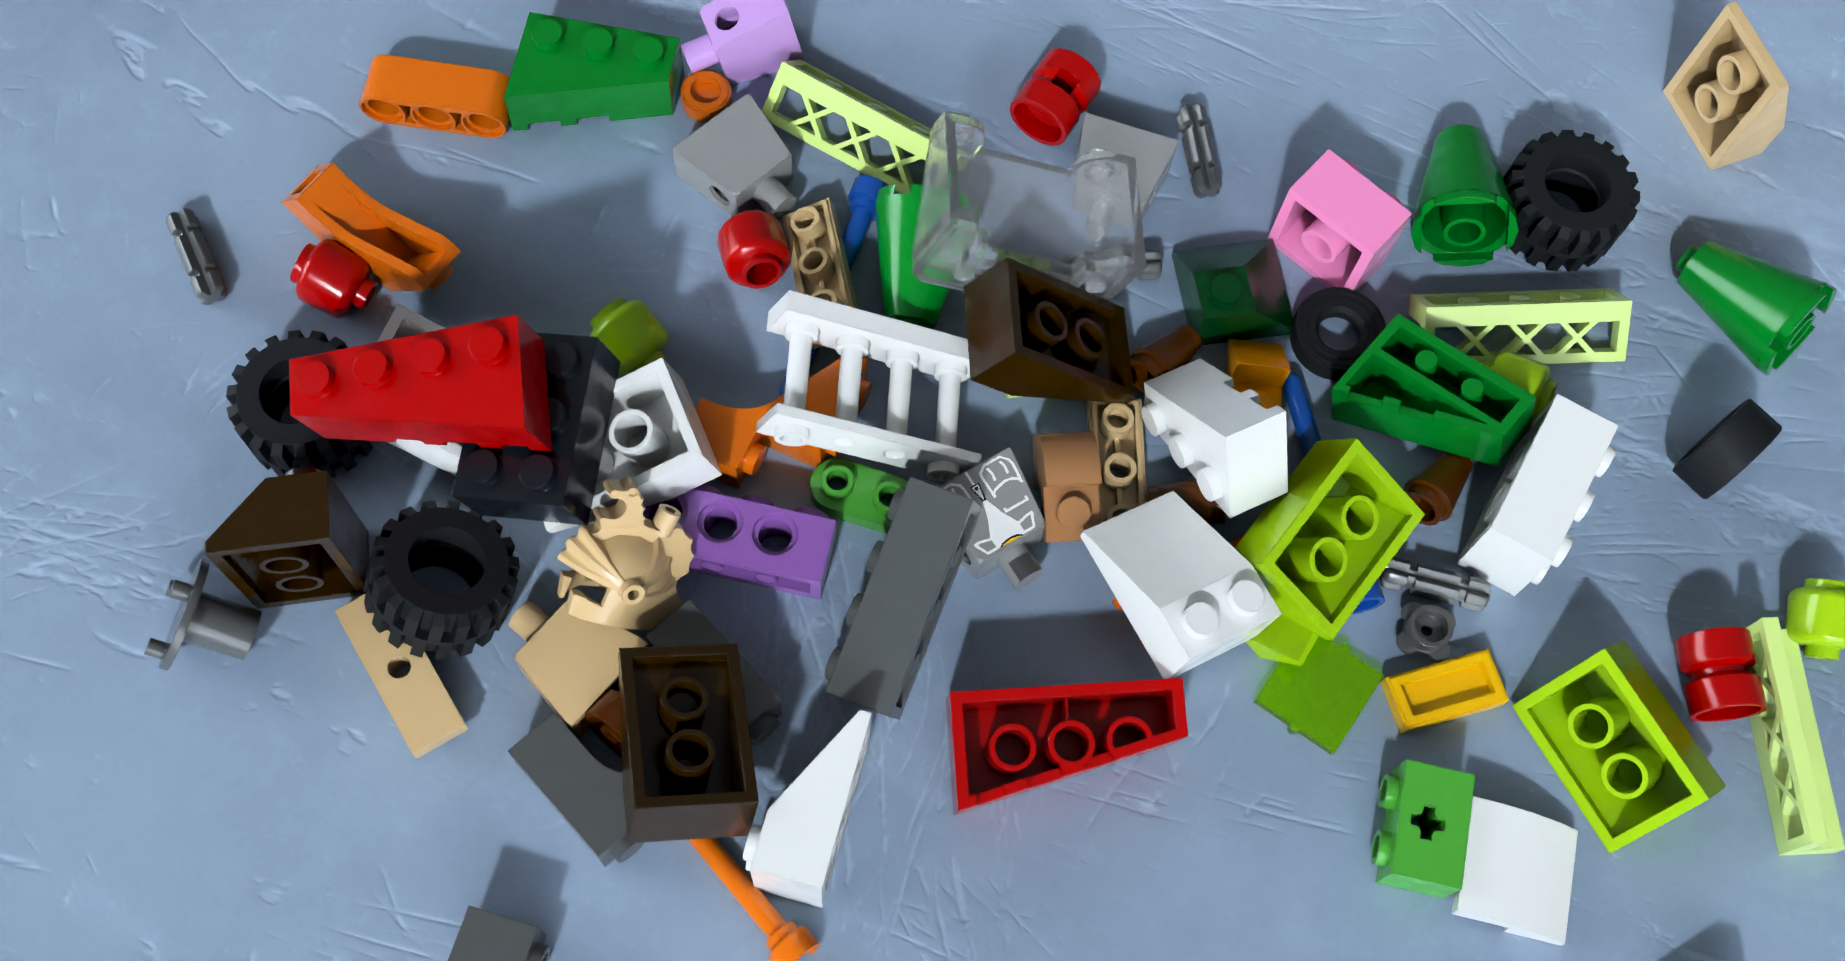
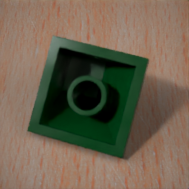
(1233, 291)

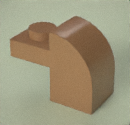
(1069, 481)

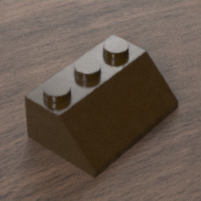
(293, 542)

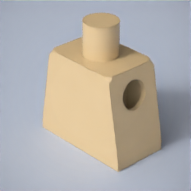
(569, 660)

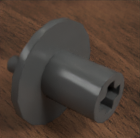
(205, 621)

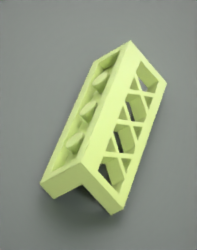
(857, 110)
(1530, 308)
(1791, 748)

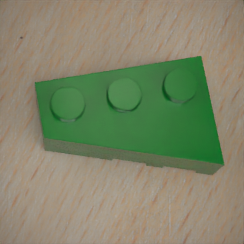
(1432, 396)

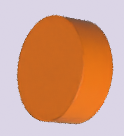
(705, 95)

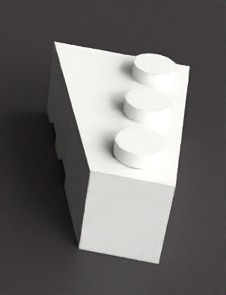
(1219, 435)

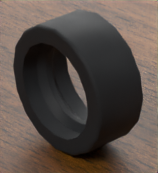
(1727, 449)

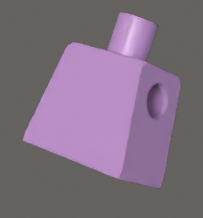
(744, 37)

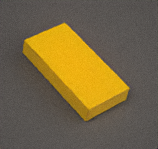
(1444, 691)

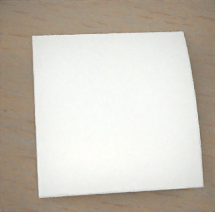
(1517, 871)

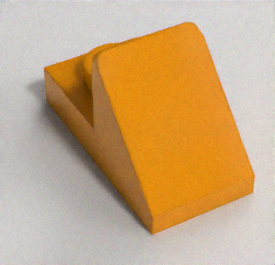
(1259, 368)

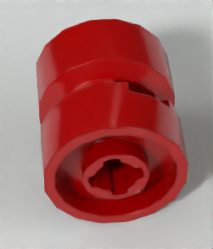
(1055, 96)
(1720, 676)

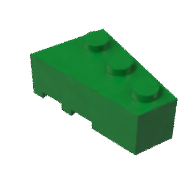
(590, 71)

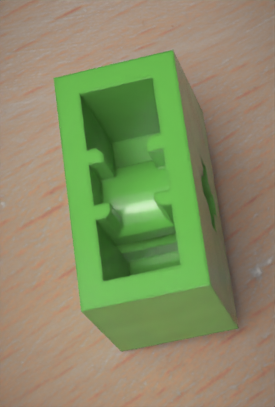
(1443, 806)

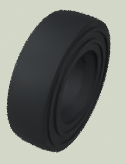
(1326, 304)

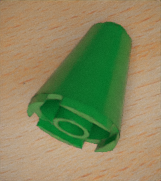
(1463, 201)
(902, 293)
(1753, 301)

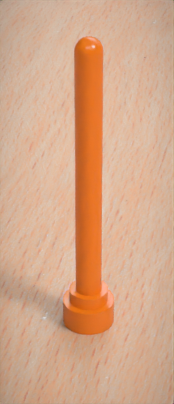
(785, 938)

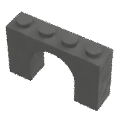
(591, 793)

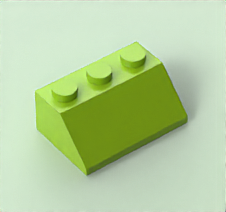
(1329, 534)
(1618, 746)

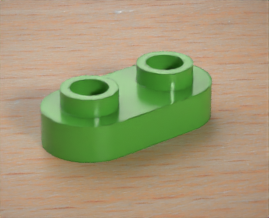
(860, 498)

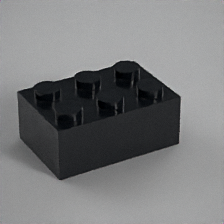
(557, 482)

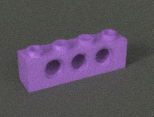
(741, 557)

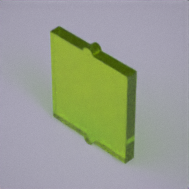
(1321, 695)

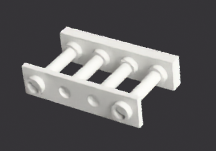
(881, 338)

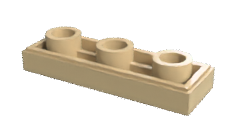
(819, 254)
(1121, 448)
(416, 701)

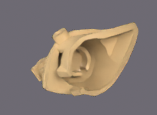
(628, 560)

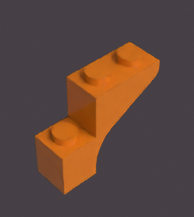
(395, 247)
(742, 449)

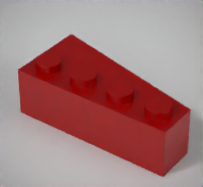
(434, 387)
(1045, 734)

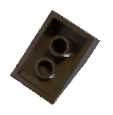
(1045, 337)
(685, 743)

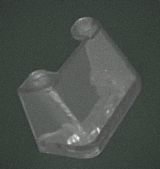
(996, 205)

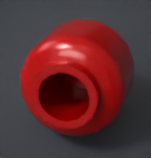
(753, 249)
(332, 278)

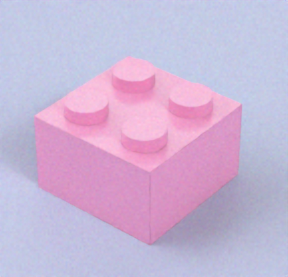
(1338, 223)

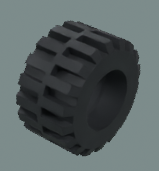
(1587, 175)
(263, 395)
(450, 541)

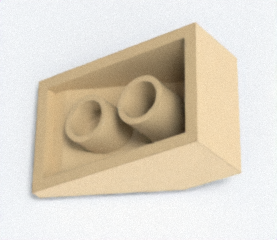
(1729, 92)

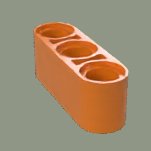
(436, 96)

